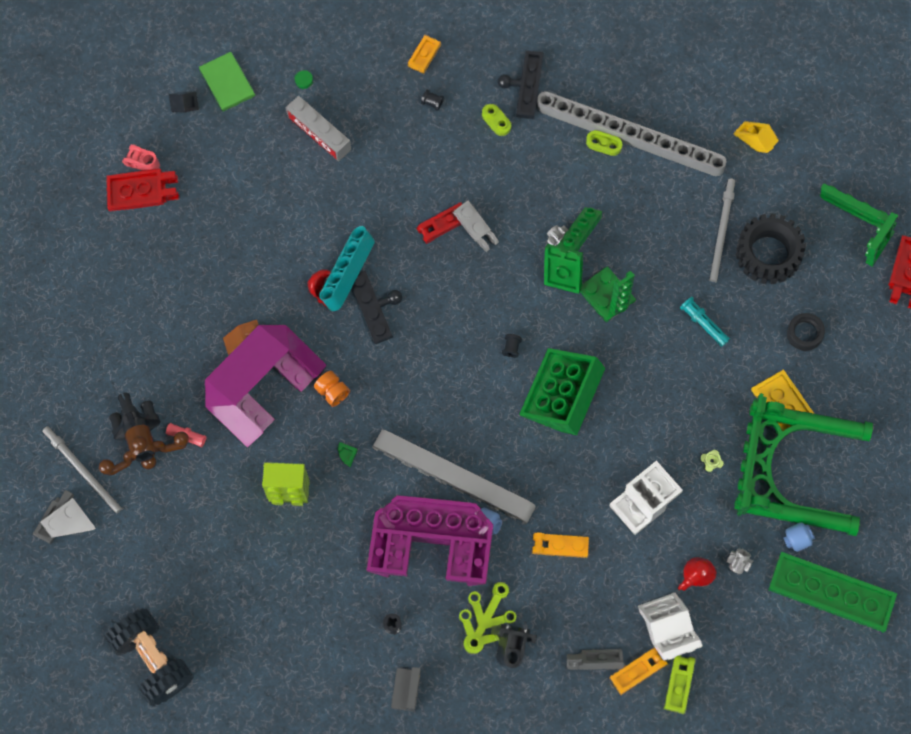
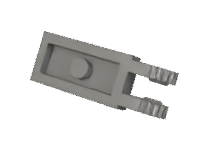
(474, 225)

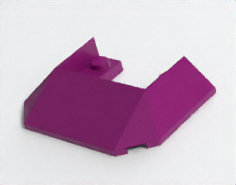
(254, 357)
(433, 522)

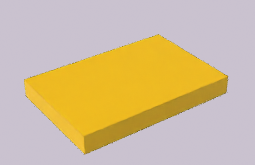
(782, 390)

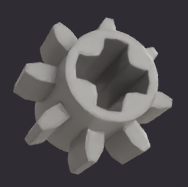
(556, 234)
(739, 561)

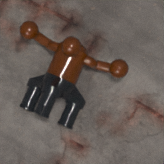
(136, 430)

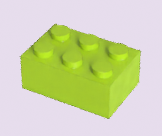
(286, 483)

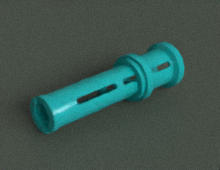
(698, 315)

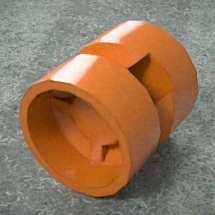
(330, 386)

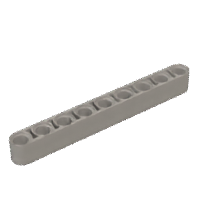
(455, 476)

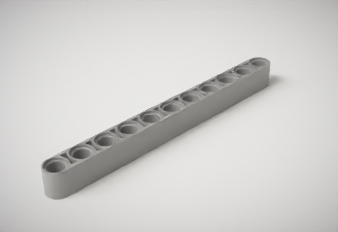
(640, 133)

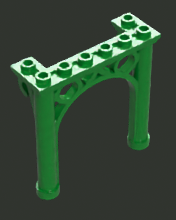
(759, 504)

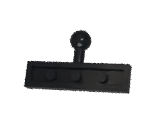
(528, 84)
(372, 306)

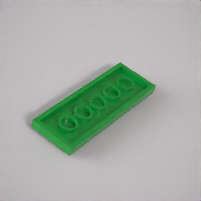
(832, 592)

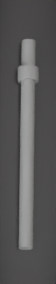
(728, 197)
(58, 443)

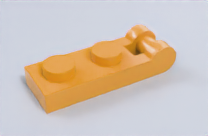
(561, 545)
(637, 671)

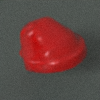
(317, 282)
(697, 573)

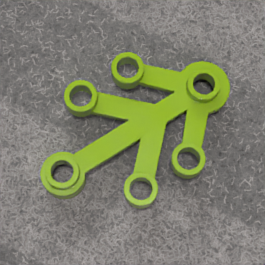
(484, 620)

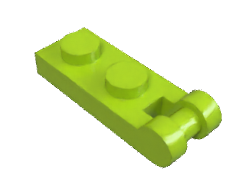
(679, 684)

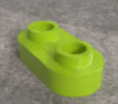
(495, 119)
(605, 140)

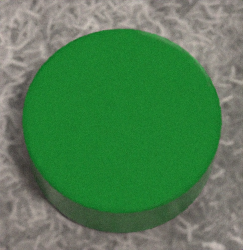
(303, 79)

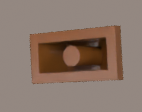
(237, 335)

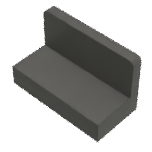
(406, 689)

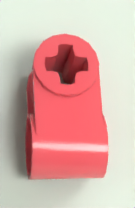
(138, 159)

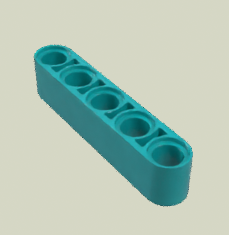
(347, 268)

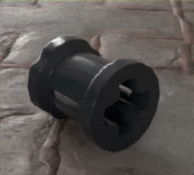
(432, 100)
(512, 345)
(392, 617)

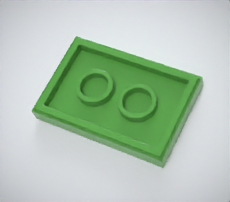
(226, 81)

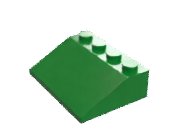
(563, 390)

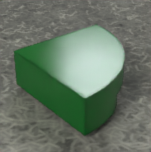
(347, 453)

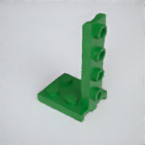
(864, 211)
(564, 262)
(608, 293)

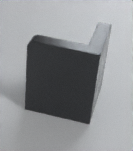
(183, 101)

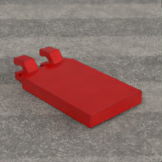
(140, 189)
(901, 273)

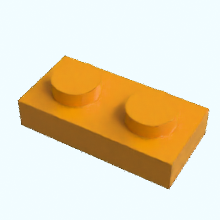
(424, 54)

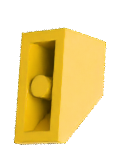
(757, 136)

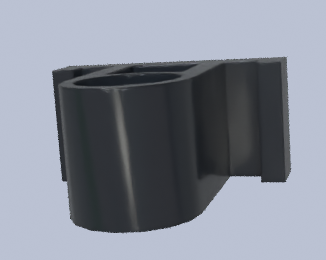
(512, 642)

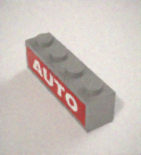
(318, 128)

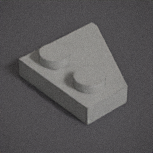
(67, 520)

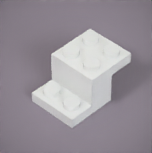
(645, 497)
(669, 626)

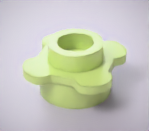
(714, 454)

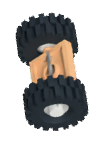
(137, 633)

